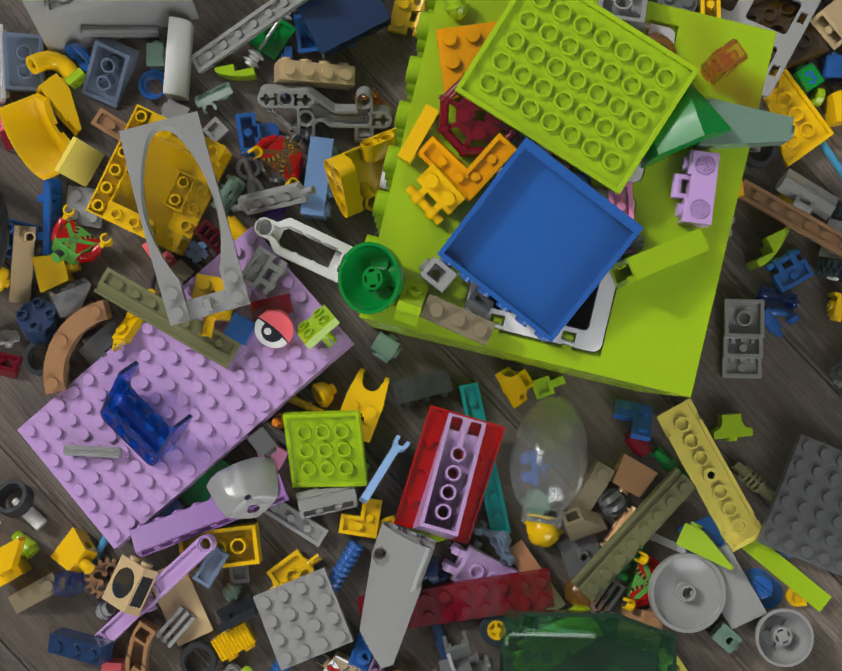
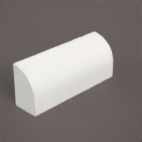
(178, 59)

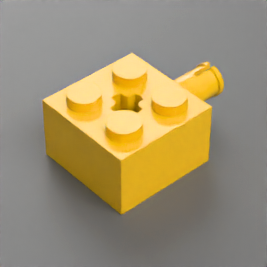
(206, 285)

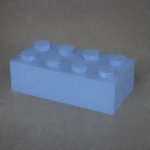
(318, 204)

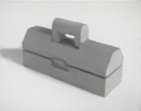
(806, 194)
(325, 501)

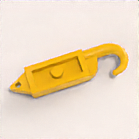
(127, 329)

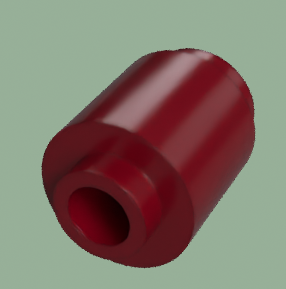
(637, 446)

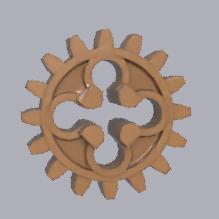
(94, 582)

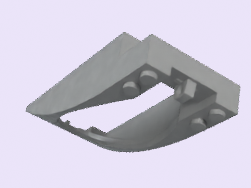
(179, 309)

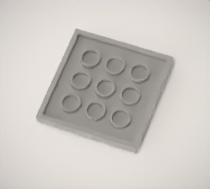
(303, 618)

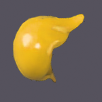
(542, 534)

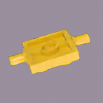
(292, 567)

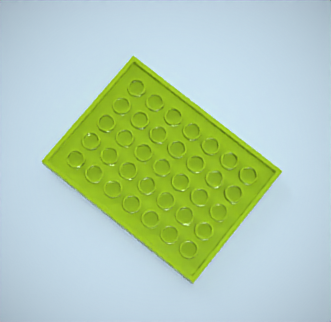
(578, 84)

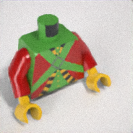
(75, 243)
(639, 580)

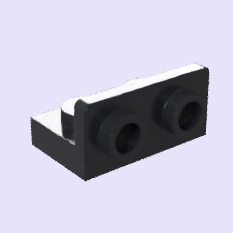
(236, 612)

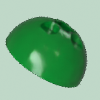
(370, 278)

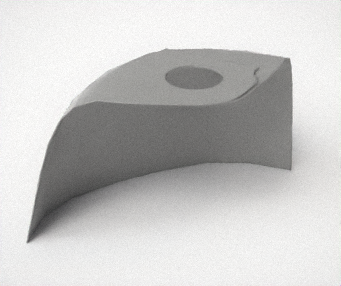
(248, 477)

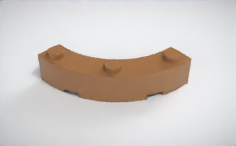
(64, 341)
(140, 645)

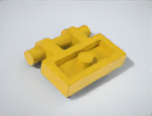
(402, 14)
(441, 190)

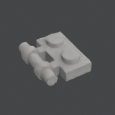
(258, 267)

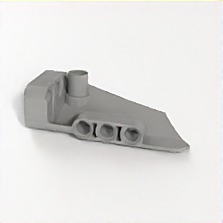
(393, 588)

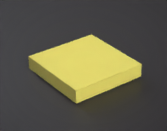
(79, 162)

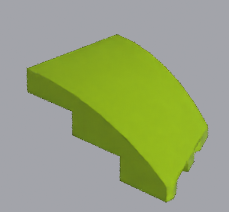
(771, 246)

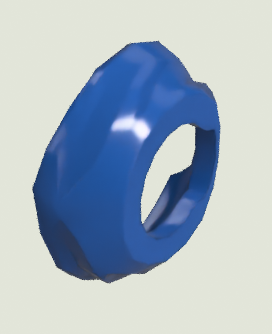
(72, 51)
(144, 80)

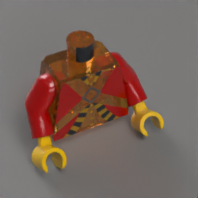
(281, 155)

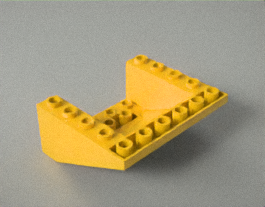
(172, 184)

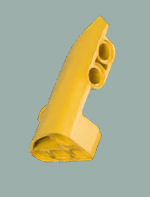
(357, 173)

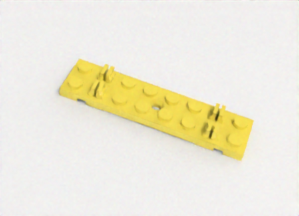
(699, 457)

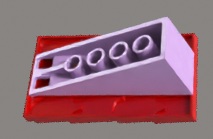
(449, 474)

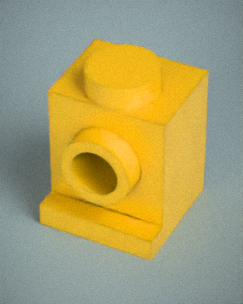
(834, 307)

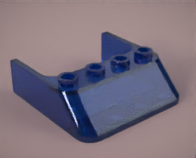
(137, 422)

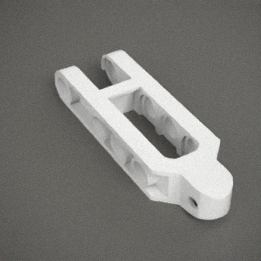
(273, 230)

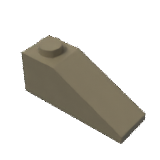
(592, 486)
(33, 593)

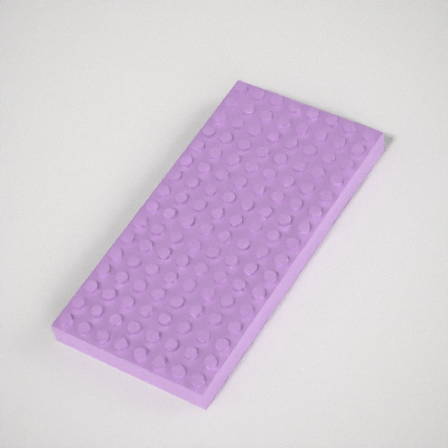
(176, 383)

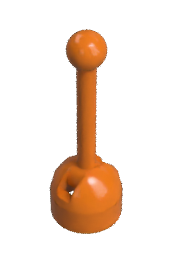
(278, 421)

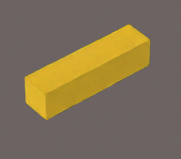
(418, 134)

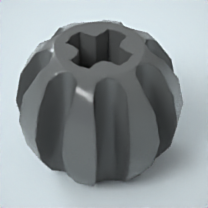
(612, 502)

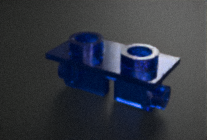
(773, 298)

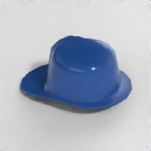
(765, 586)

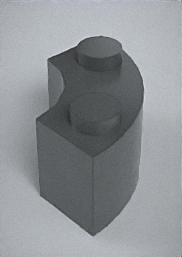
(101, 341)

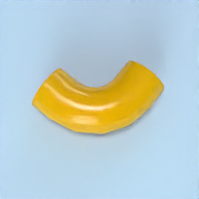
(52, 61)

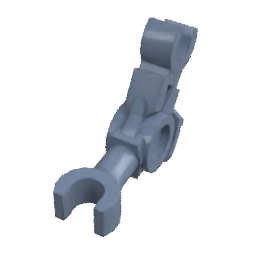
(499, 540)

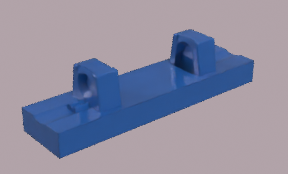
(52, 211)

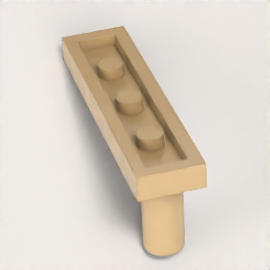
(22, 264)

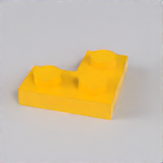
(363, 525)

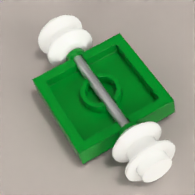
(270, 42)

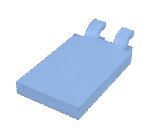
(396, 448)

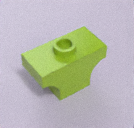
(411, 302)
(730, 427)

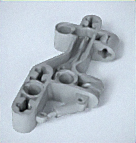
(324, 110)

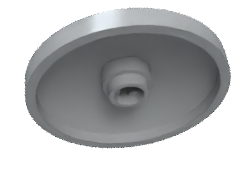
(686, 592)

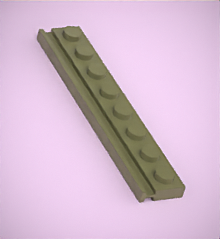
(152, 310)
(633, 534)

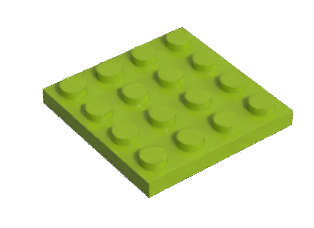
(325, 448)

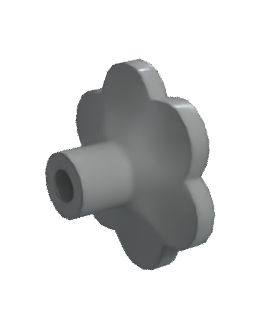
(9, 337)

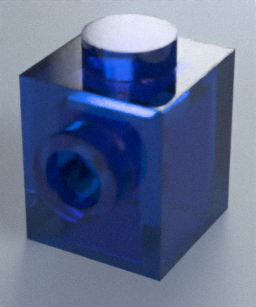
(69, 583)

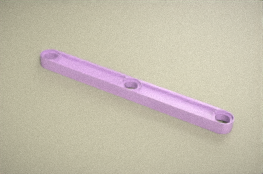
(163, 584)

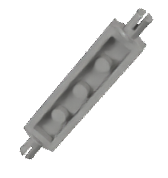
(273, 198)

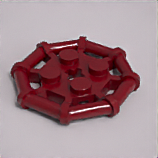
(465, 122)

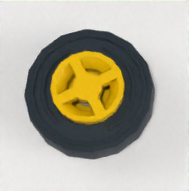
(490, 635)

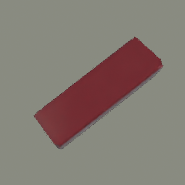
(10, 365)

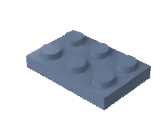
(16, 73)

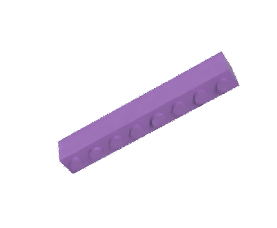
(187, 524)

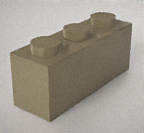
(457, 320)

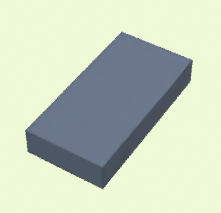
(211, 567)

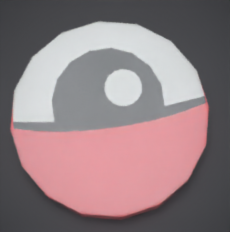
(274, 328)

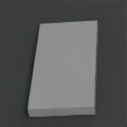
(741, 599)

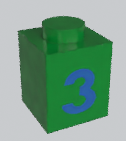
(807, 77)

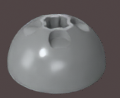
(792, 642)

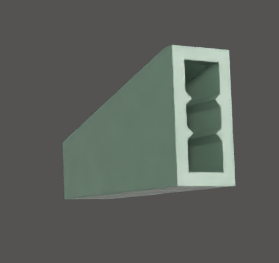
(749, 127)

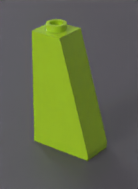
(659, 258)

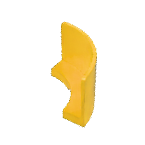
(34, 134)

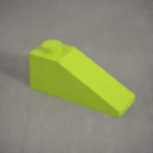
(700, 543)

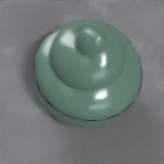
(231, 591)

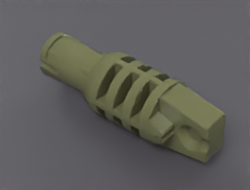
(753, 480)

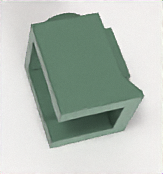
(156, 55)

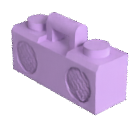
(700, 185)

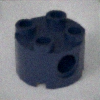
(38, 320)

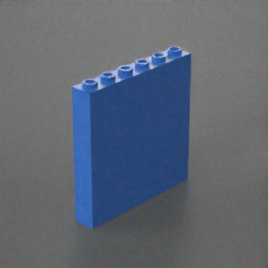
(539, 241)

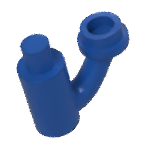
(773, 324)

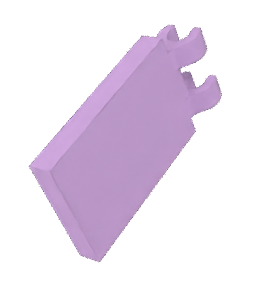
(473, 564)

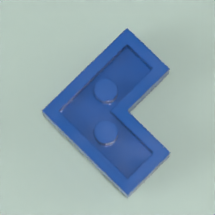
(639, 416)

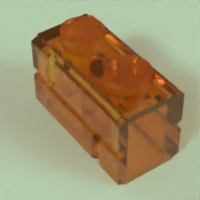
(723, 61)

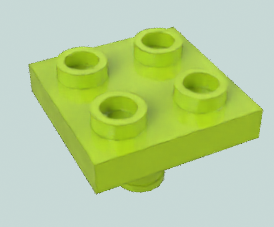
(318, 328)

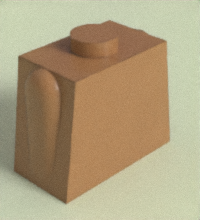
(632, 476)

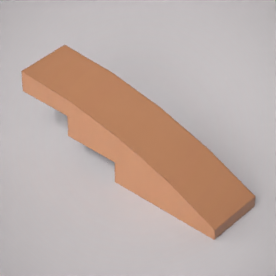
(526, 562)

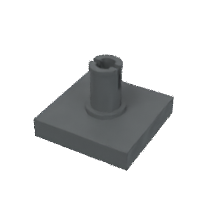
(577, 553)

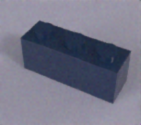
(80, 646)

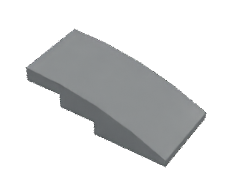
(742, 338)

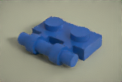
(792, 275)

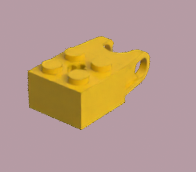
(368, 402)

